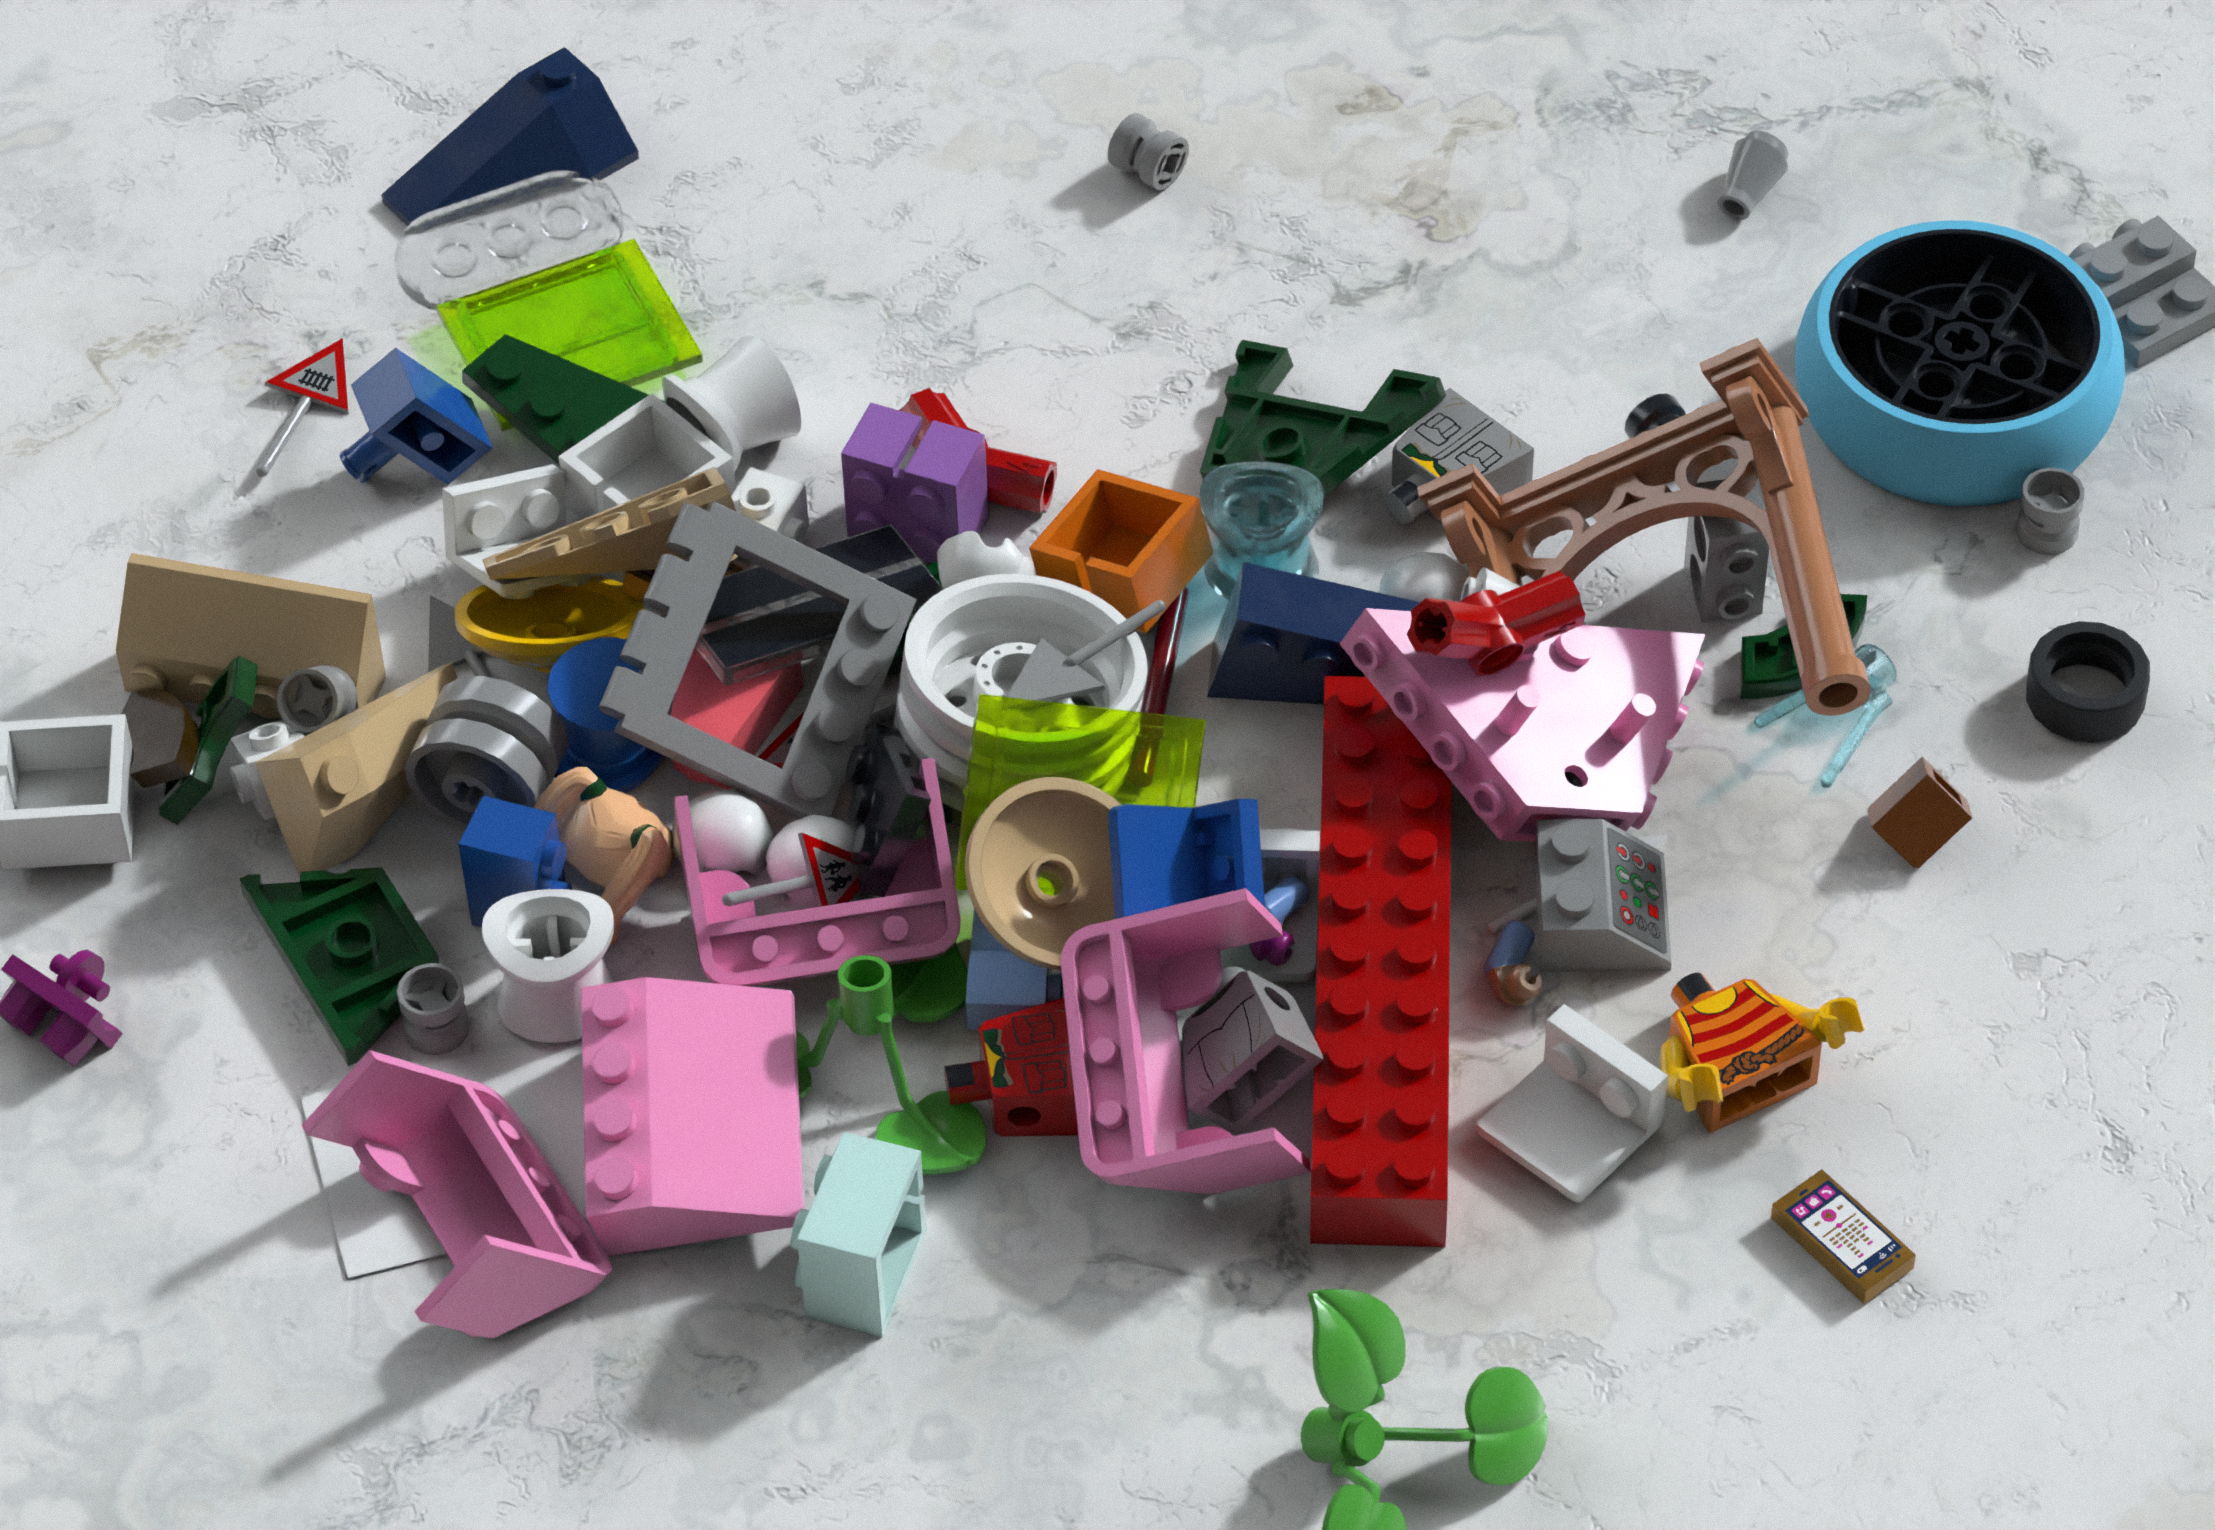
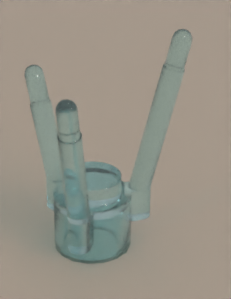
(1881, 676)

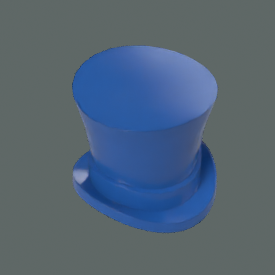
(576, 692)

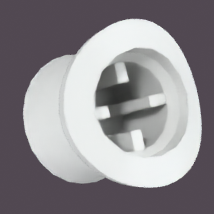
(738, 399)
(548, 950)

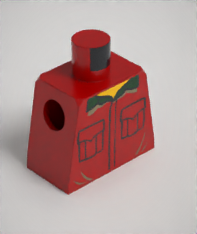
(1021, 1073)

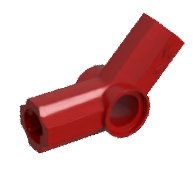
(1011, 477)
(1494, 628)

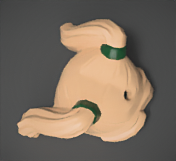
(608, 837)

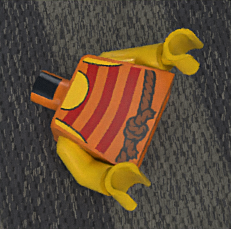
(1746, 1047)

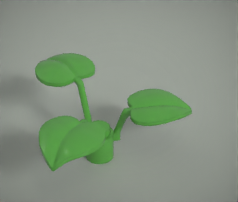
(921, 993)
(1354, 1353)

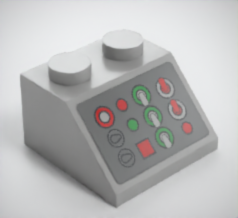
(1599, 899)

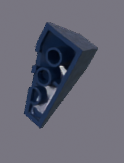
(533, 125)

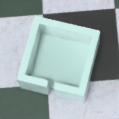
(860, 1233)

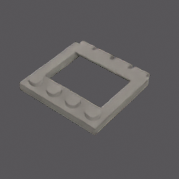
(842, 694)

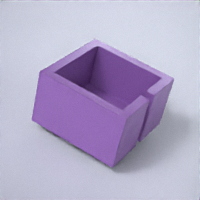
(931, 499)

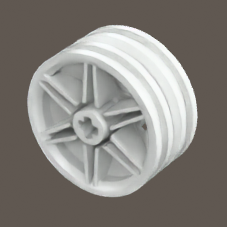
(980, 640)

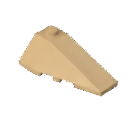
(616, 539)
(349, 775)

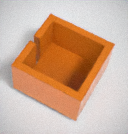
(1125, 543)

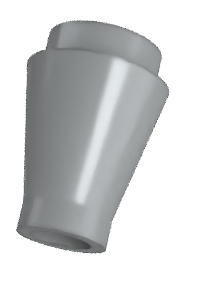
(1753, 170)

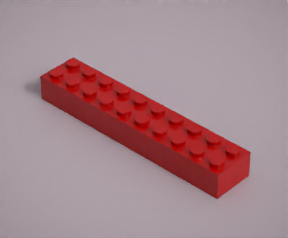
(1380, 980)

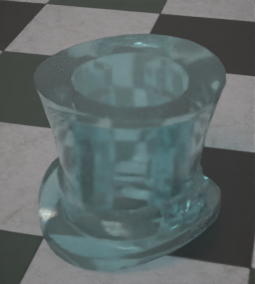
(1260, 518)

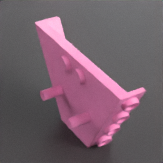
(1573, 704)

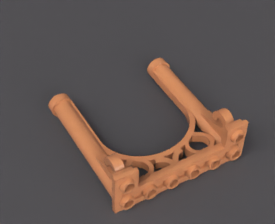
(1629, 492)

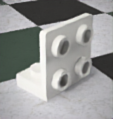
(501, 514)
(1578, 1107)

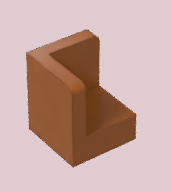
(1919, 813)

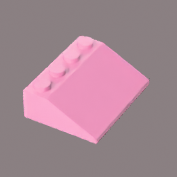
(689, 1112)

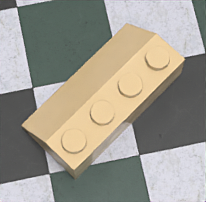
(192, 619)

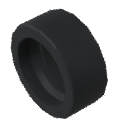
(2093, 646)

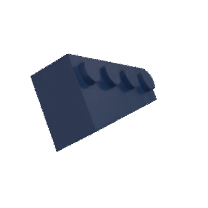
(1286, 635)

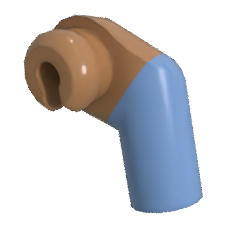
(1505, 966)

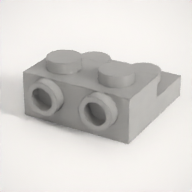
(2150, 287)

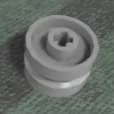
(485, 742)

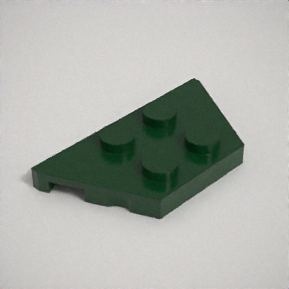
(345, 947)

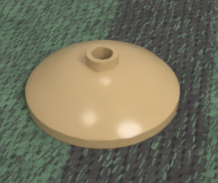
(1048, 832)

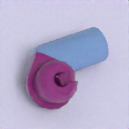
(1281, 903)

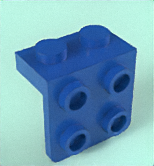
(1183, 853)

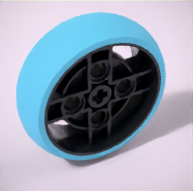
(1959, 361)

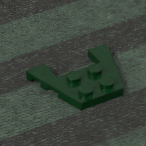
(1305, 433)

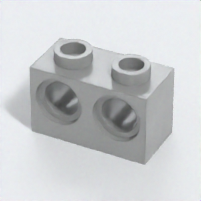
(1726, 564)

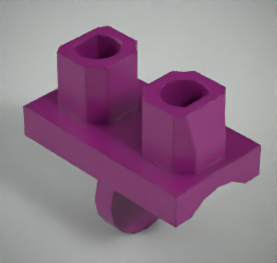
(78, 1022)

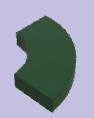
(1769, 659)
(221, 714)

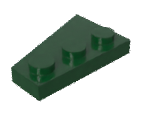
(546, 395)

